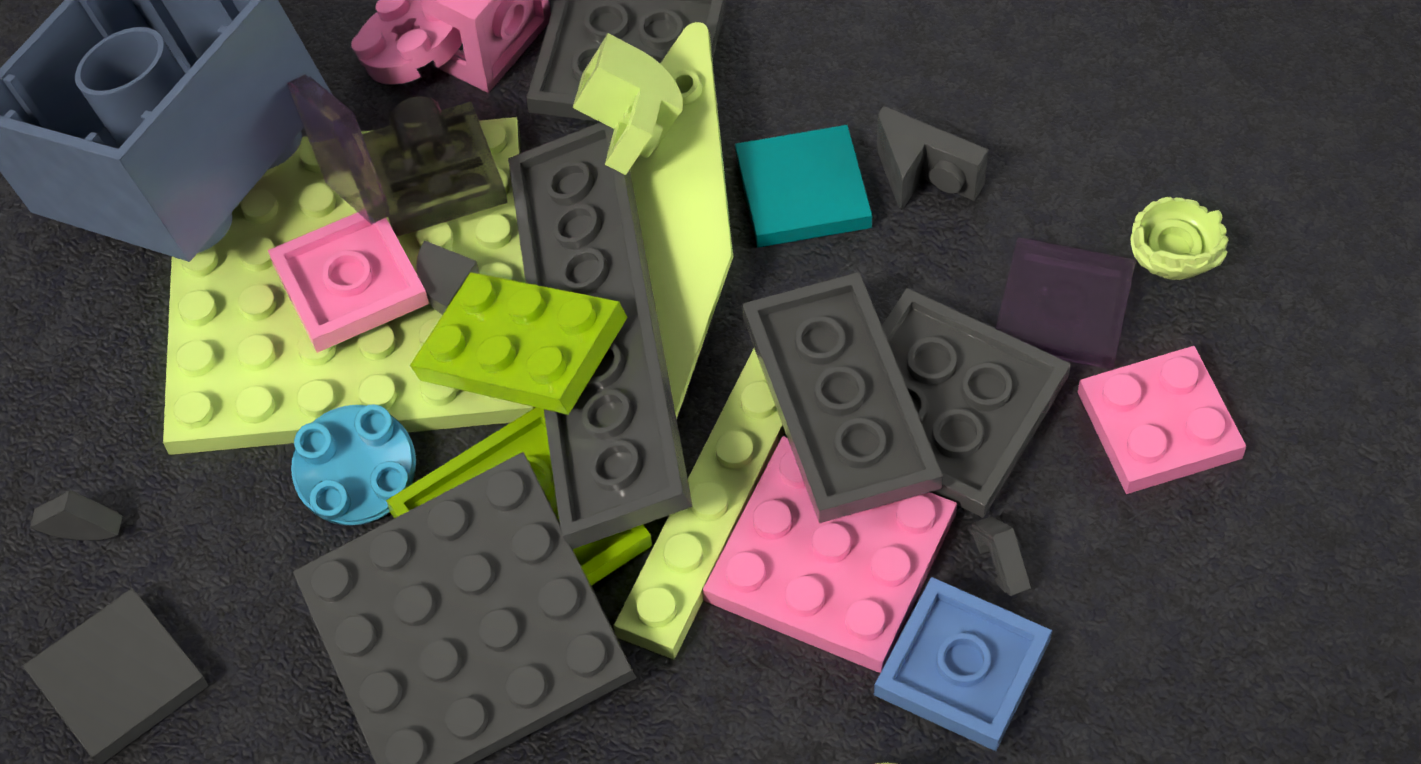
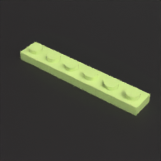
(692, 540)

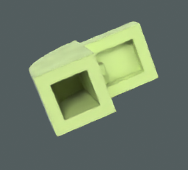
(632, 97)

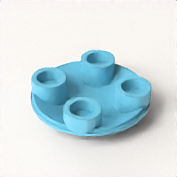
(352, 463)

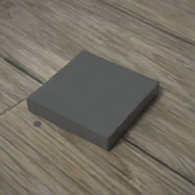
(115, 676)

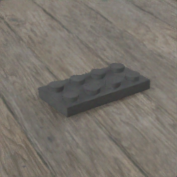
(841, 397)

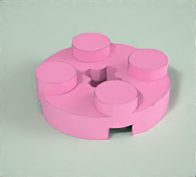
(402, 40)

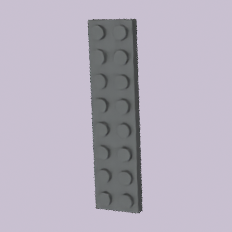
(620, 446)

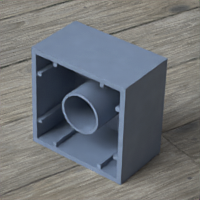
(151, 115)

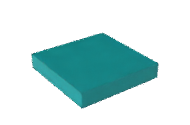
(803, 186)

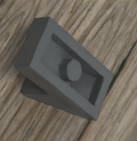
(920, 151)

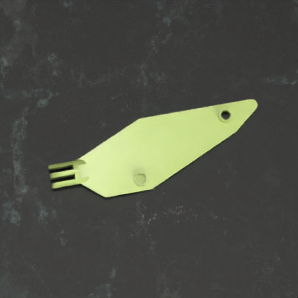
(686, 211)

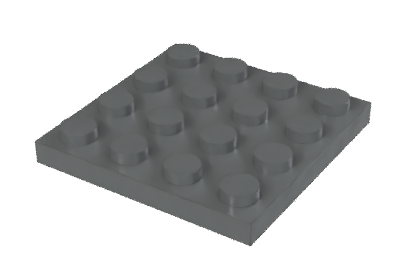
(463, 623)

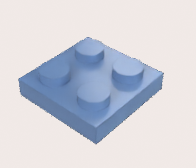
(963, 663)

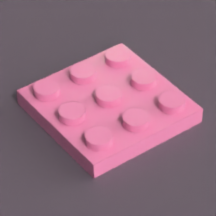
(832, 581)

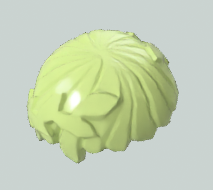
(1178, 238)

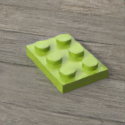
(519, 342)

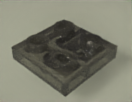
(433, 165)

